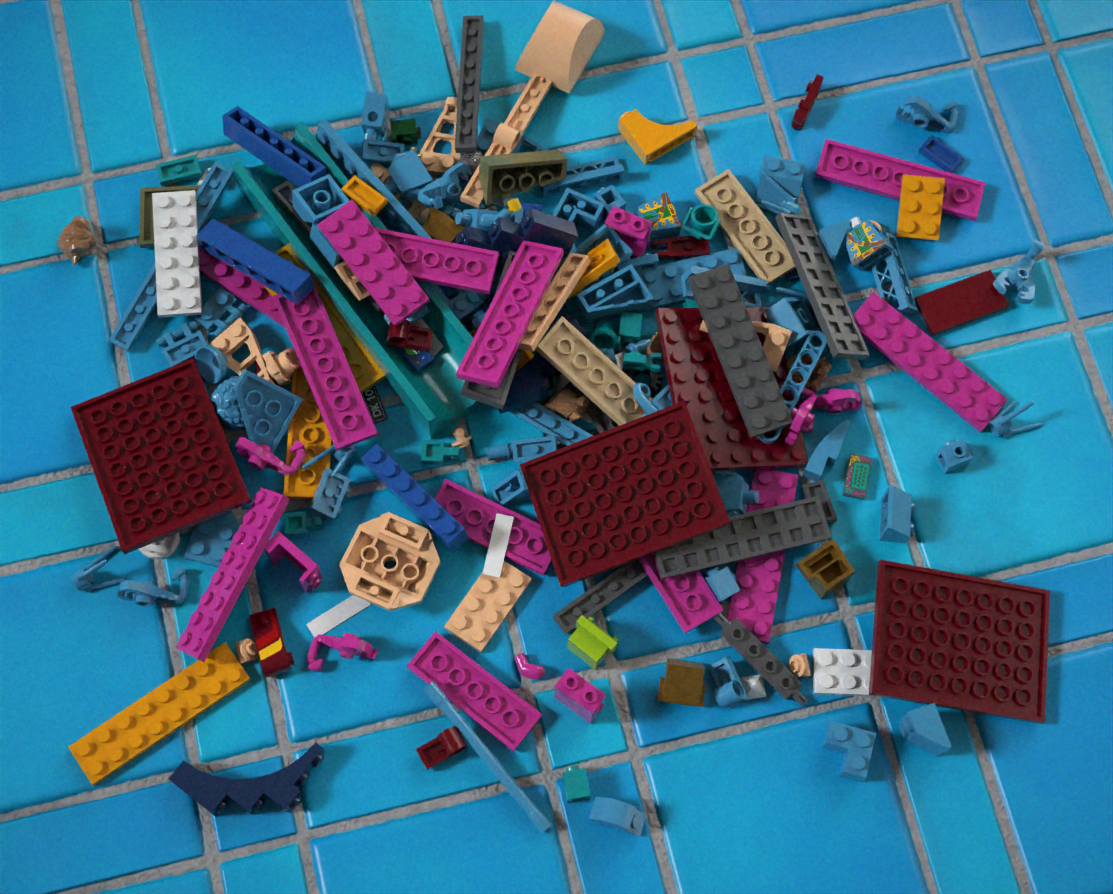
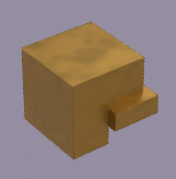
(441, 226)
(826, 569)
(682, 683)

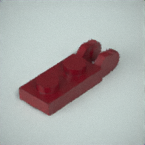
(807, 103)
(680, 247)

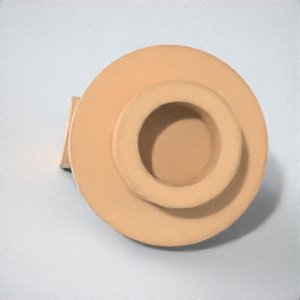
(461, 440)
(246, 651)
(799, 666)

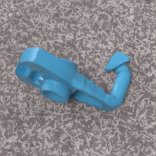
(925, 116)
(445, 187)
(1020, 276)
(146, 593)

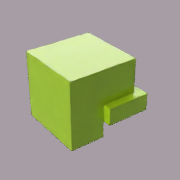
(591, 642)

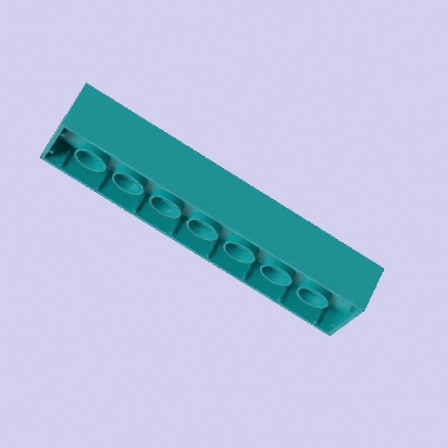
(431, 393)

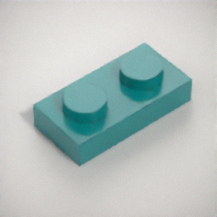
(178, 170)

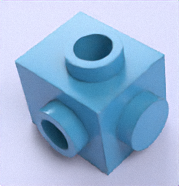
(954, 455)
(721, 582)

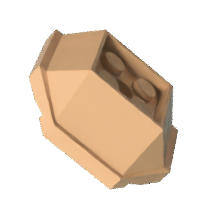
(384, 541)

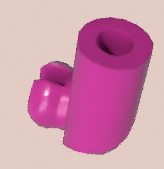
(528, 670)

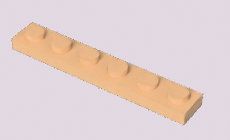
(554, 298)

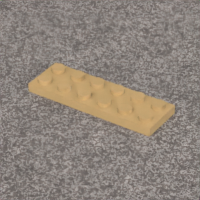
(747, 227)
(591, 371)

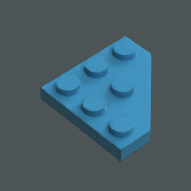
(265, 408)
(212, 539)

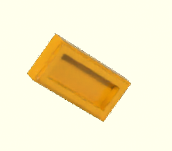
(364, 195)

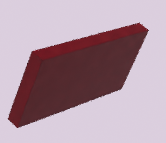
(960, 303)

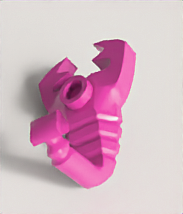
(835, 401)
(801, 417)
(262, 457)
(347, 646)

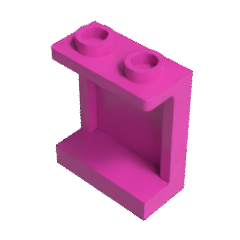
(631, 229)
(280, 546)
(579, 695)

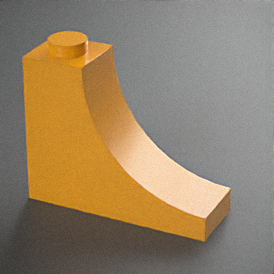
(653, 139)

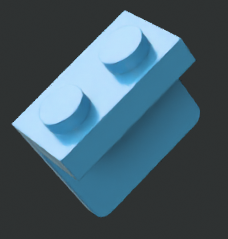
(600, 235)

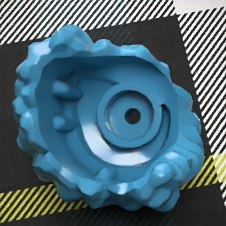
(227, 405)

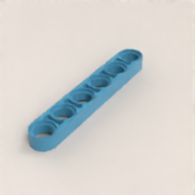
(804, 370)

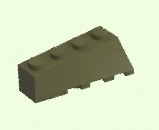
(519, 172)

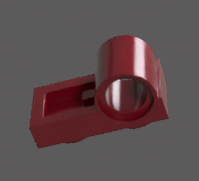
(409, 336)
(441, 748)

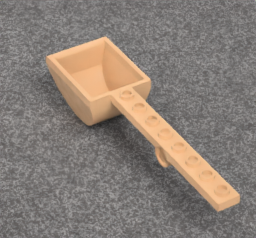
(551, 58)

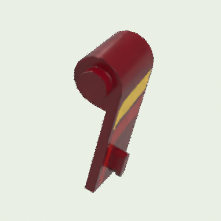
(270, 643)

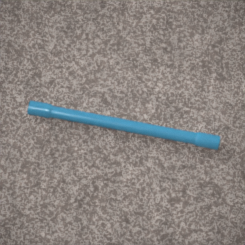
(534, 813)

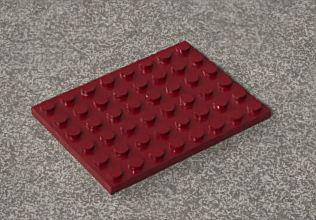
(700, 381)
(160, 456)
(624, 494)
(960, 642)

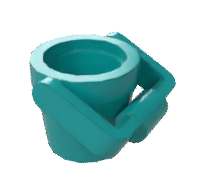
(704, 221)
(605, 337)

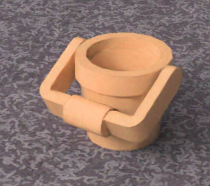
(282, 365)

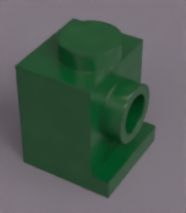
(405, 132)

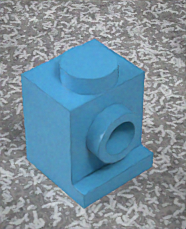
(611, 196)

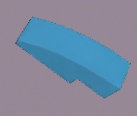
(826, 452)

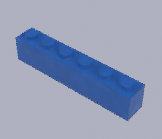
(271, 148)
(255, 261)
(415, 498)

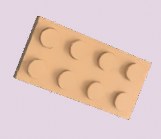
(487, 606)

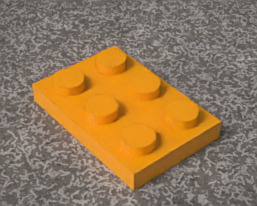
(920, 207)
(602, 259)

